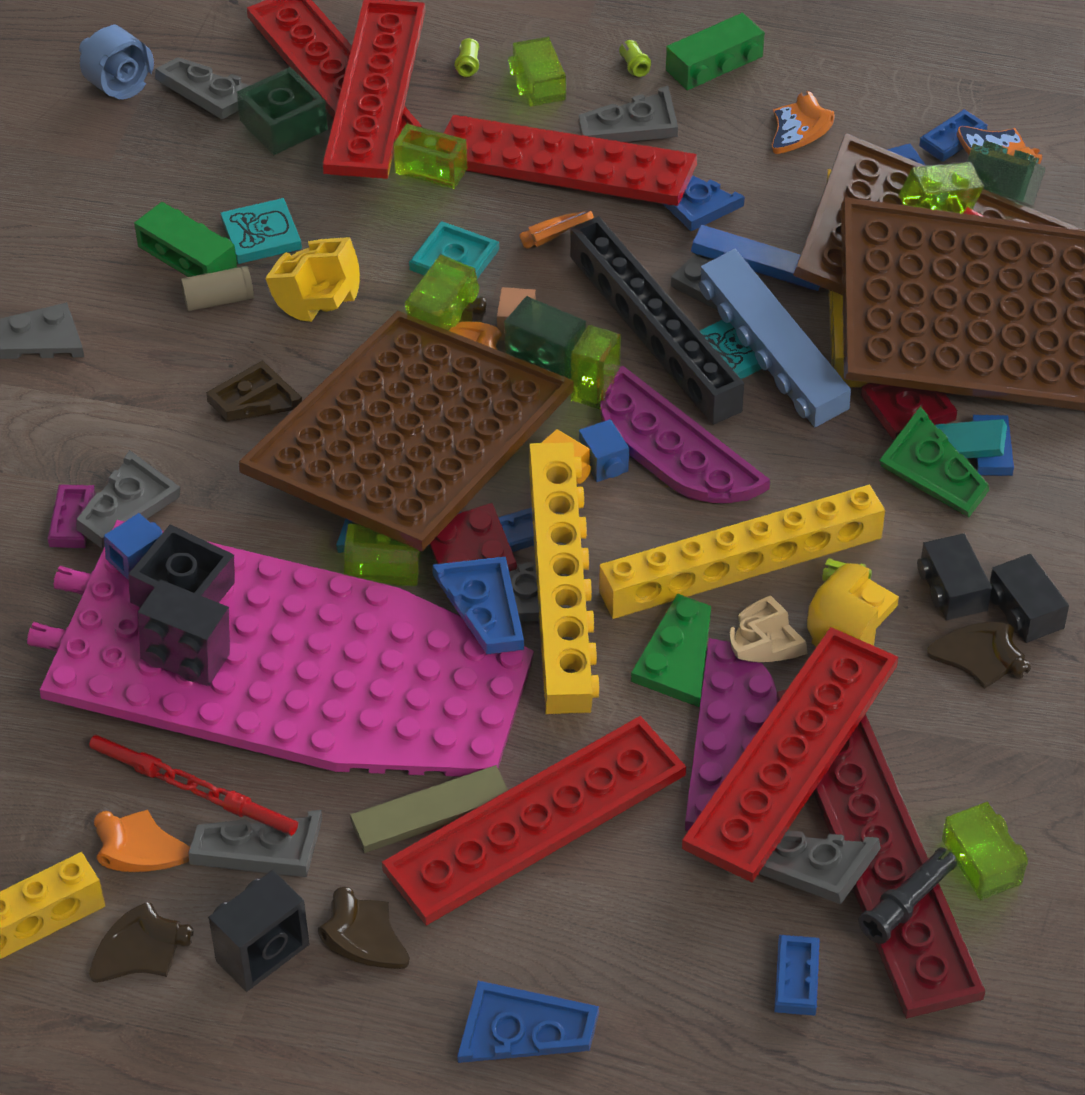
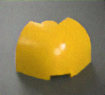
(315, 278)
(850, 605)

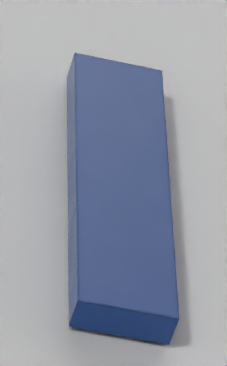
(759, 256)

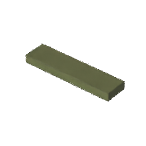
(425, 809)

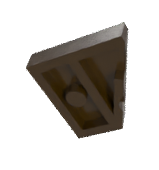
(253, 394)

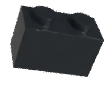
(954, 577)
(1028, 598)

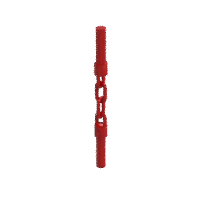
(234, 802)

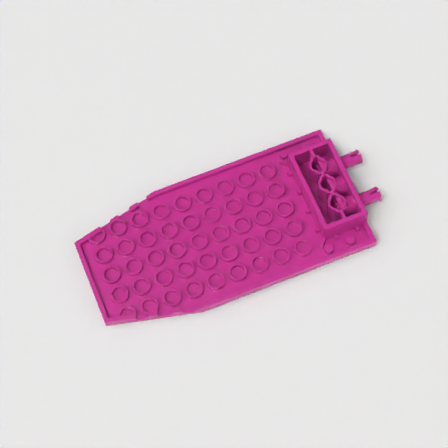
(313, 673)

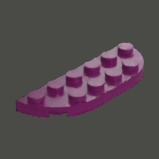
(677, 446)
(732, 709)

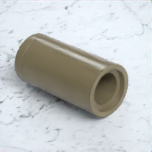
(217, 288)

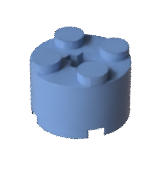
(115, 62)

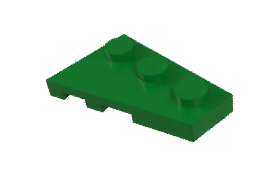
(934, 466)
(677, 652)

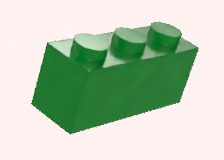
(714, 51)
(183, 242)

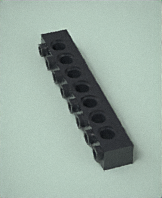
(657, 320)

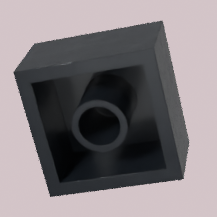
(184, 562)
(184, 633)
(259, 930)

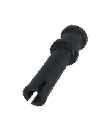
(898, 904)

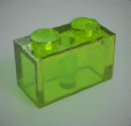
(538, 71)
(430, 156)
(942, 187)
(443, 293)
(594, 365)
(379, 557)
(985, 850)

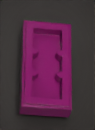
(68, 506)

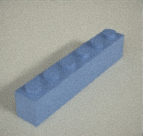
(775, 338)

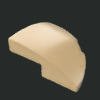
(766, 634)

